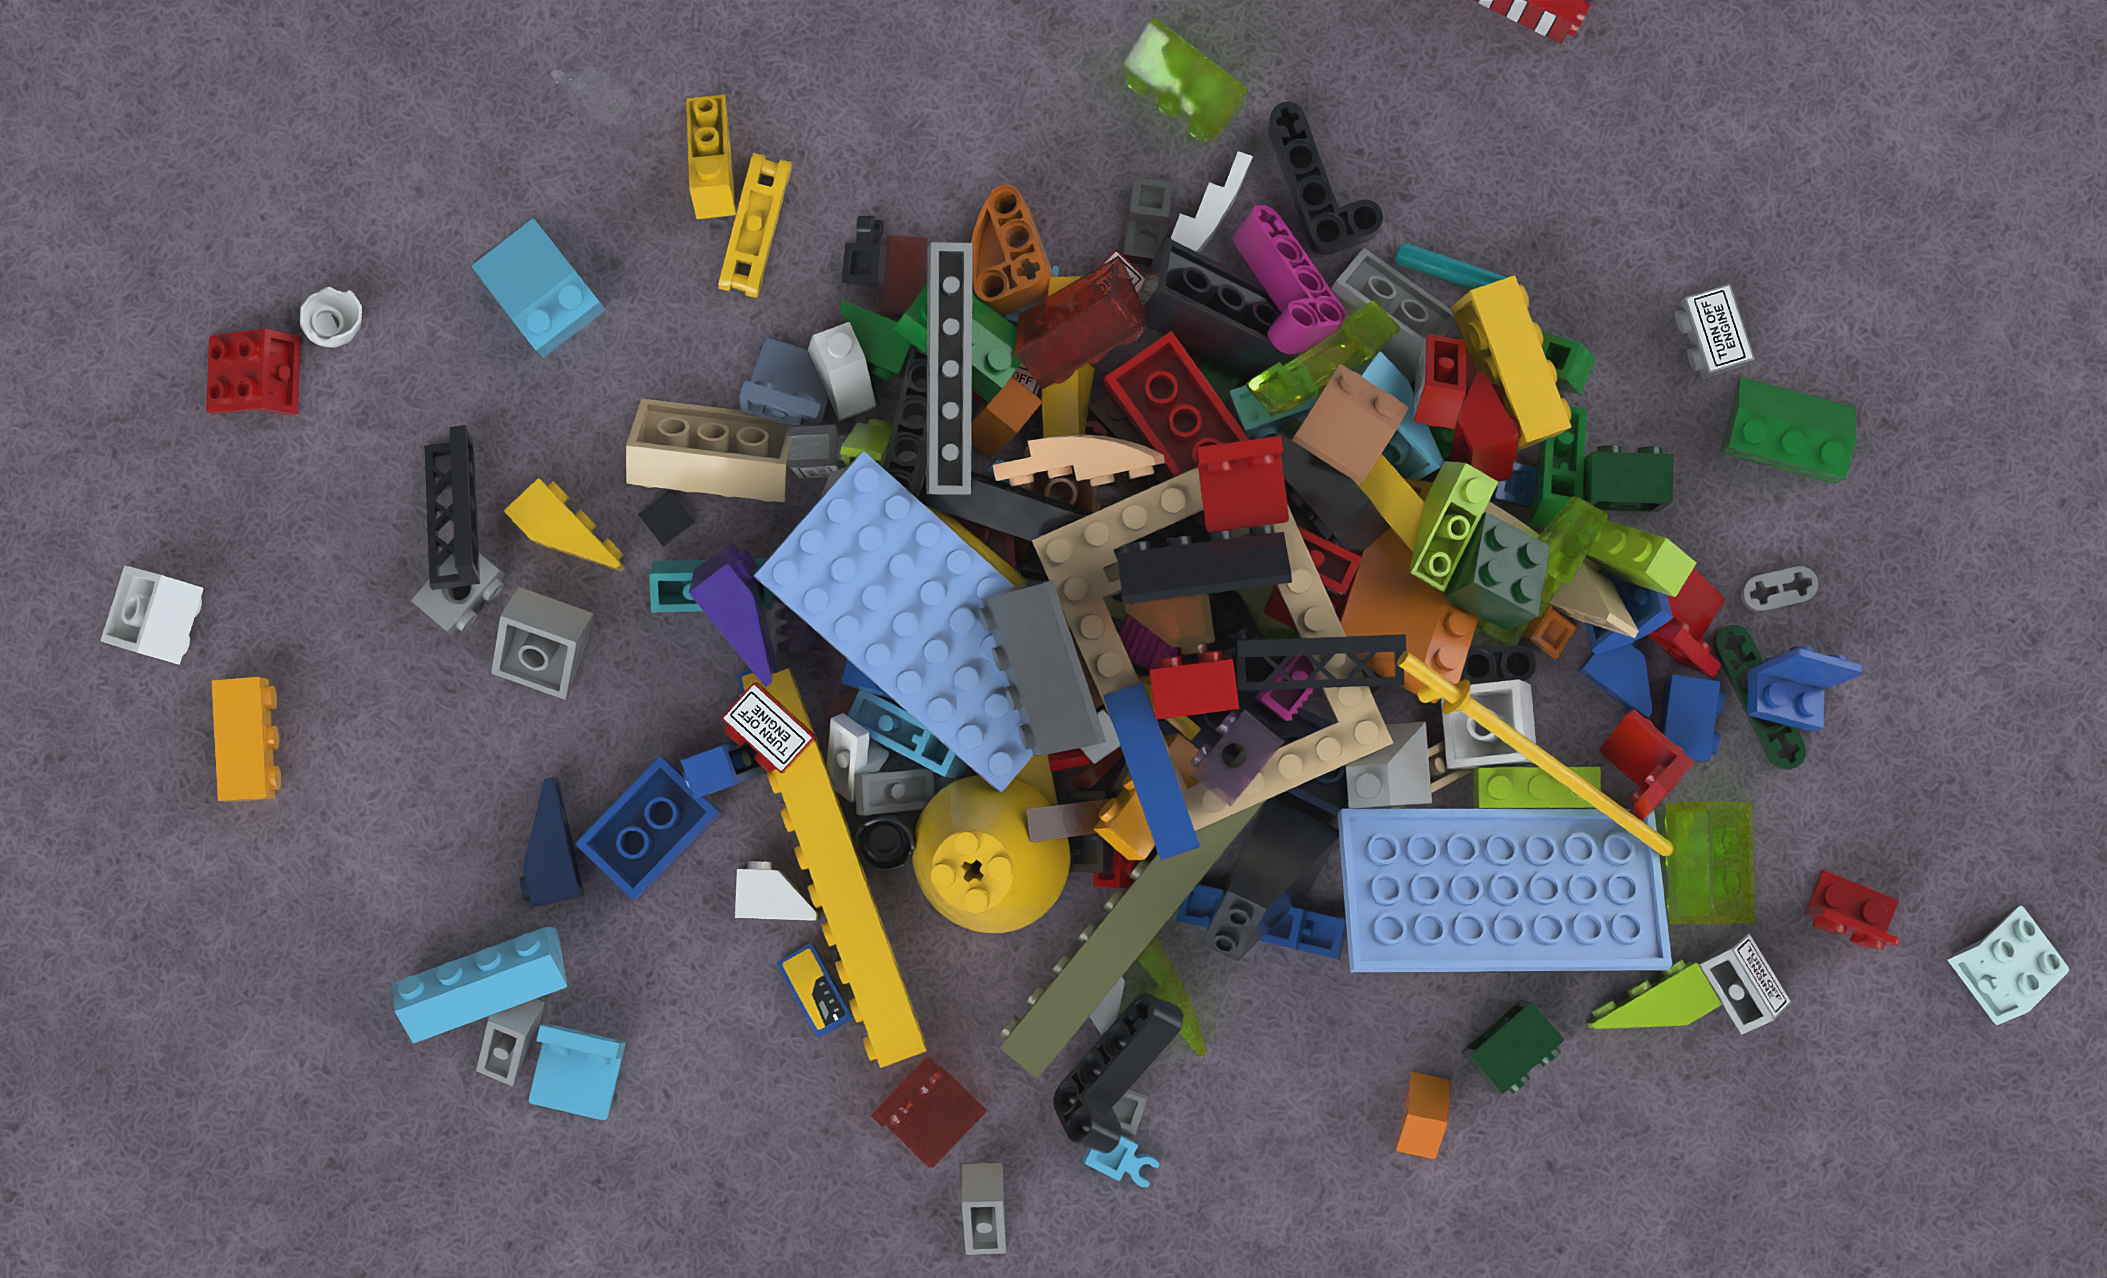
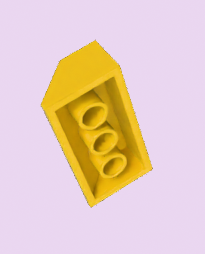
(1511, 354)

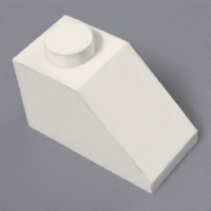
(842, 370)
(770, 895)

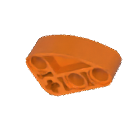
(999, 263)

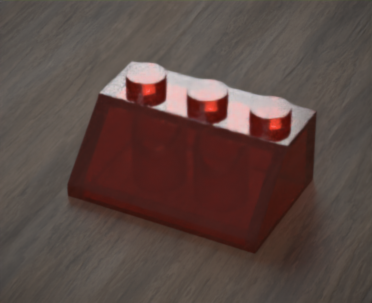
(1079, 324)

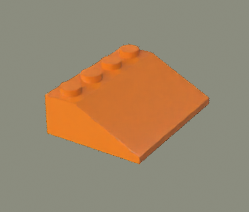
(1394, 602)

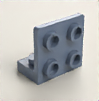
(785, 387)

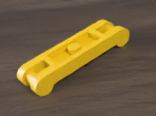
(755, 225)

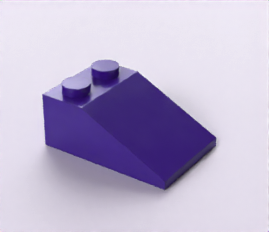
(735, 605)

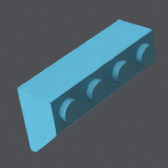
(480, 984)

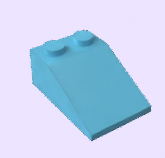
(538, 288)
(1412, 446)

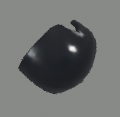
(884, 832)

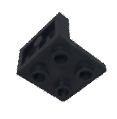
(1230, 624)

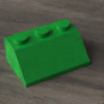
(992, 343)
(1790, 431)

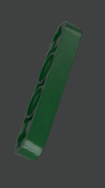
(1725, 657)

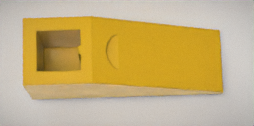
(710, 157)
(550, 523)

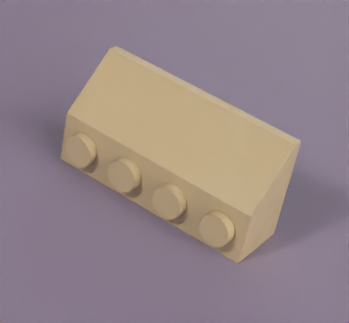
(708, 451)

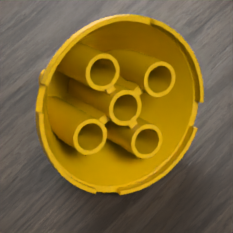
(979, 857)

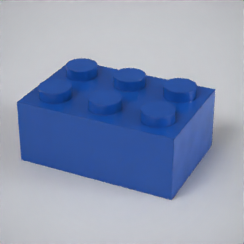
(648, 829)

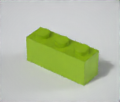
(1640, 558)
(1528, 788)

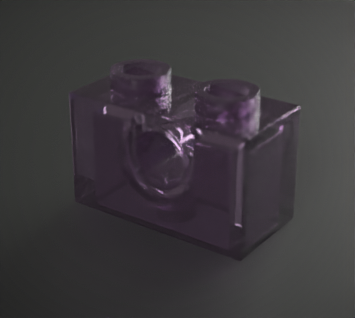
(1258, 745)

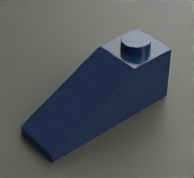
(550, 858)

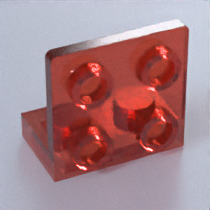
(929, 1111)

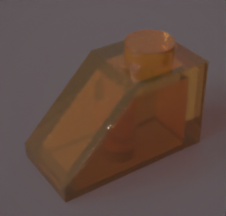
(1177, 621)

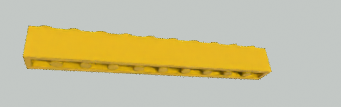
(844, 895)

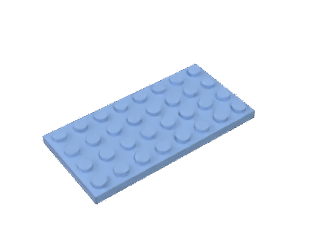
(904, 608)
(1500, 891)

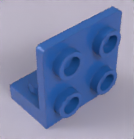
(1793, 686)

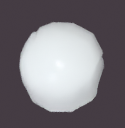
(318, 322)

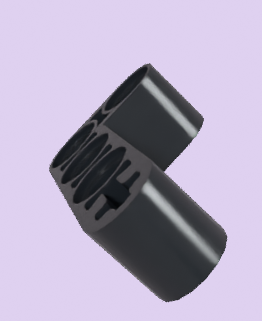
(1315, 178)
(1111, 1068)

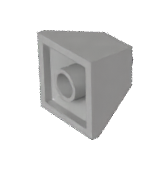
(1394, 773)

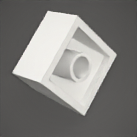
(152, 614)
(1472, 745)

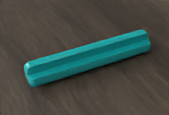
(1444, 267)

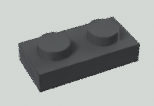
(893, 790)

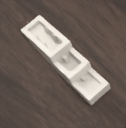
(1213, 208)

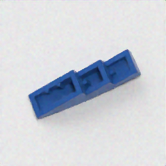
(1151, 771)
(1295, 930)

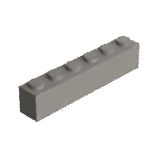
(949, 368)

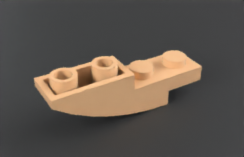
(1091, 456)

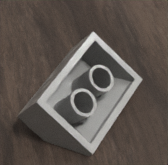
(1402, 299)

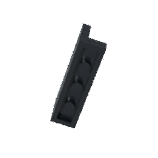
(461, 512)
(1319, 646)

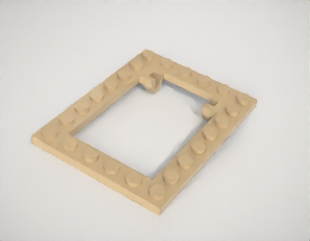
(1086, 572)

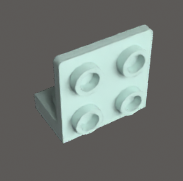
(2010, 967)

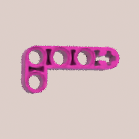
(1292, 281)

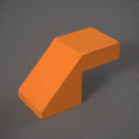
(1002, 417)

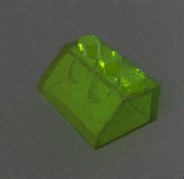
(1184, 82)
(1710, 863)

